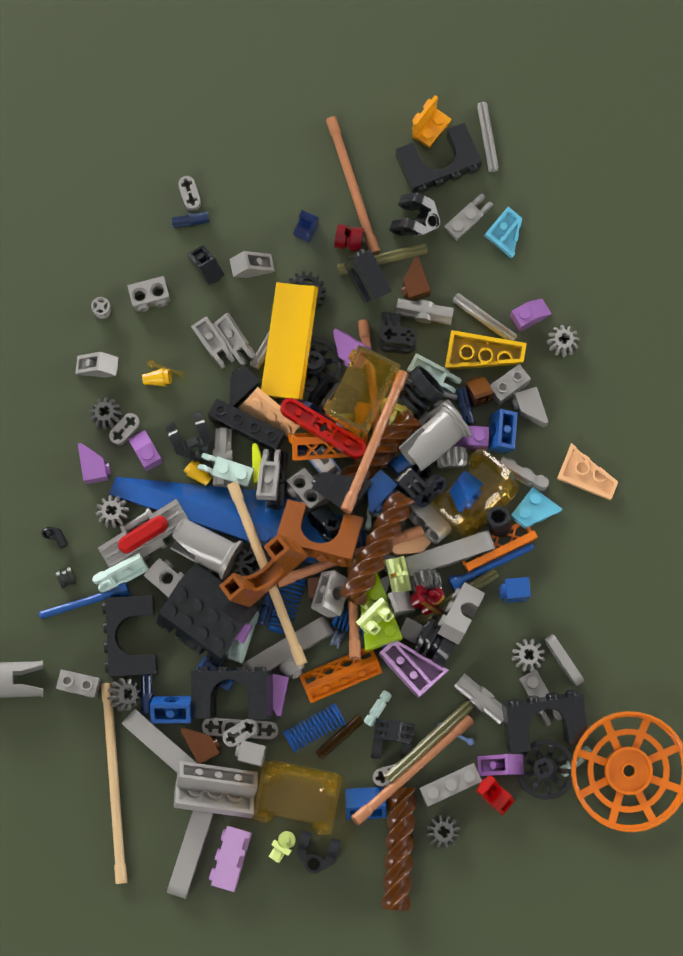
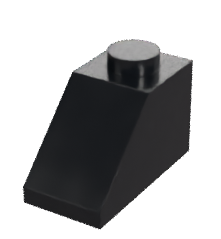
(206, 265)
(242, 385)

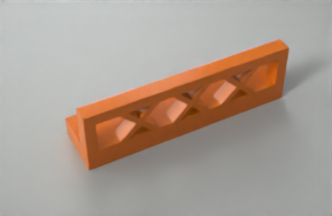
(309, 438)
(503, 549)
(341, 677)

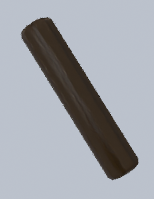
(340, 736)

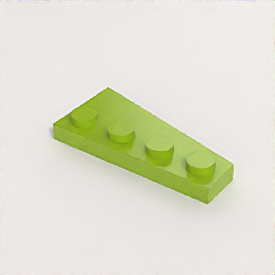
(389, 631)

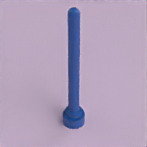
(458, 581)
(121, 591)

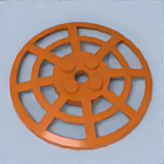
(632, 784)

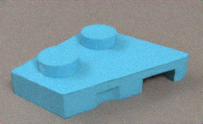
(505, 231)
(534, 509)

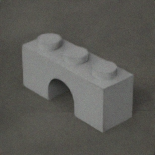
(455, 623)
(450, 785)

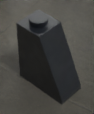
(336, 486)

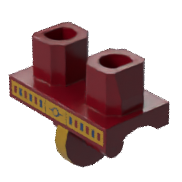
(427, 600)

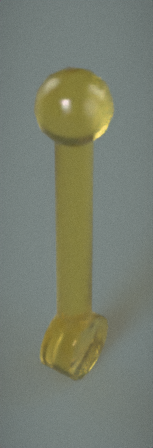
(151, 363)

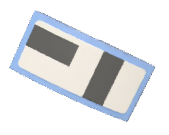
(325, 465)

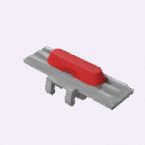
(145, 537)

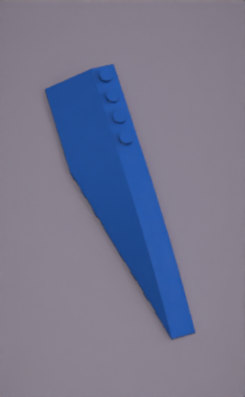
(212, 508)

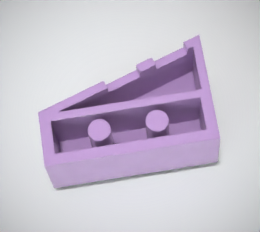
(412, 668)
(230, 858)

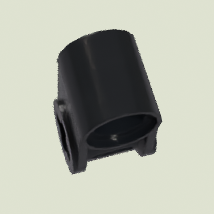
(325, 522)

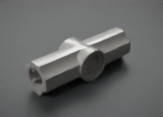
(424, 311)
(222, 449)
(480, 698)

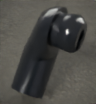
(55, 534)

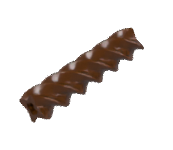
(392, 439)
(377, 545)
(399, 844)

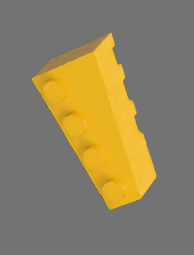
(480, 351)

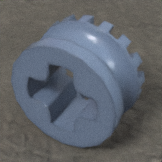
(336, 639)

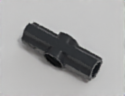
(279, 502)

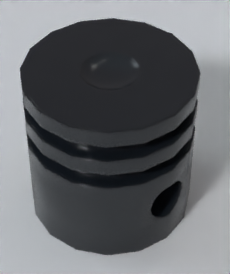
(499, 521)

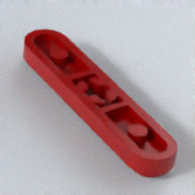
(339, 437)

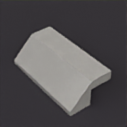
(215, 789)

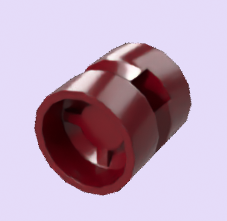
(348, 237)

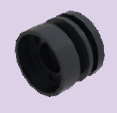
(423, 387)
(432, 641)

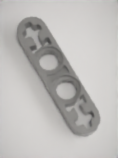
(216, 722)

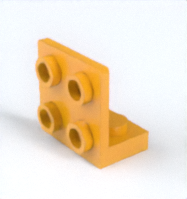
(429, 123)

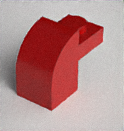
(495, 795)

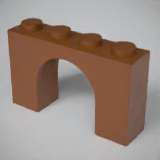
(338, 551)
(247, 590)

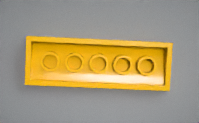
(289, 341)

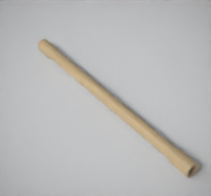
(238, 499)
(120, 866)

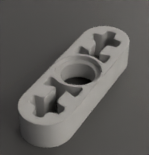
(564, 660)

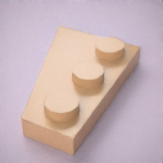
(267, 410)
(586, 475)

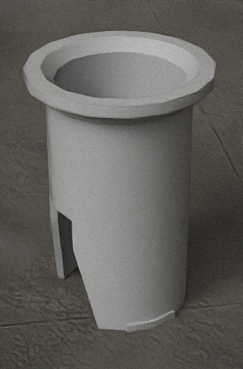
(435, 437)
(206, 547)
(7, 672)

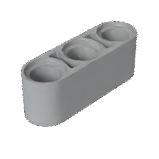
(432, 522)

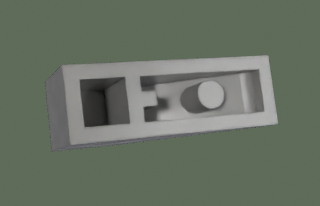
(400, 603)

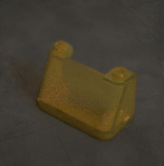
(361, 390)
(497, 490)
(298, 795)

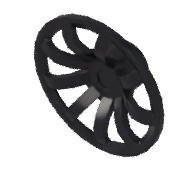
(317, 363)
(546, 769)

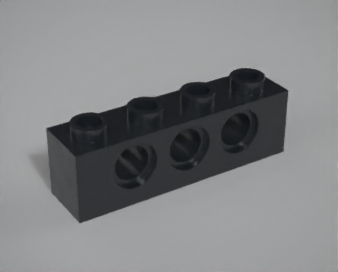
(246, 425)

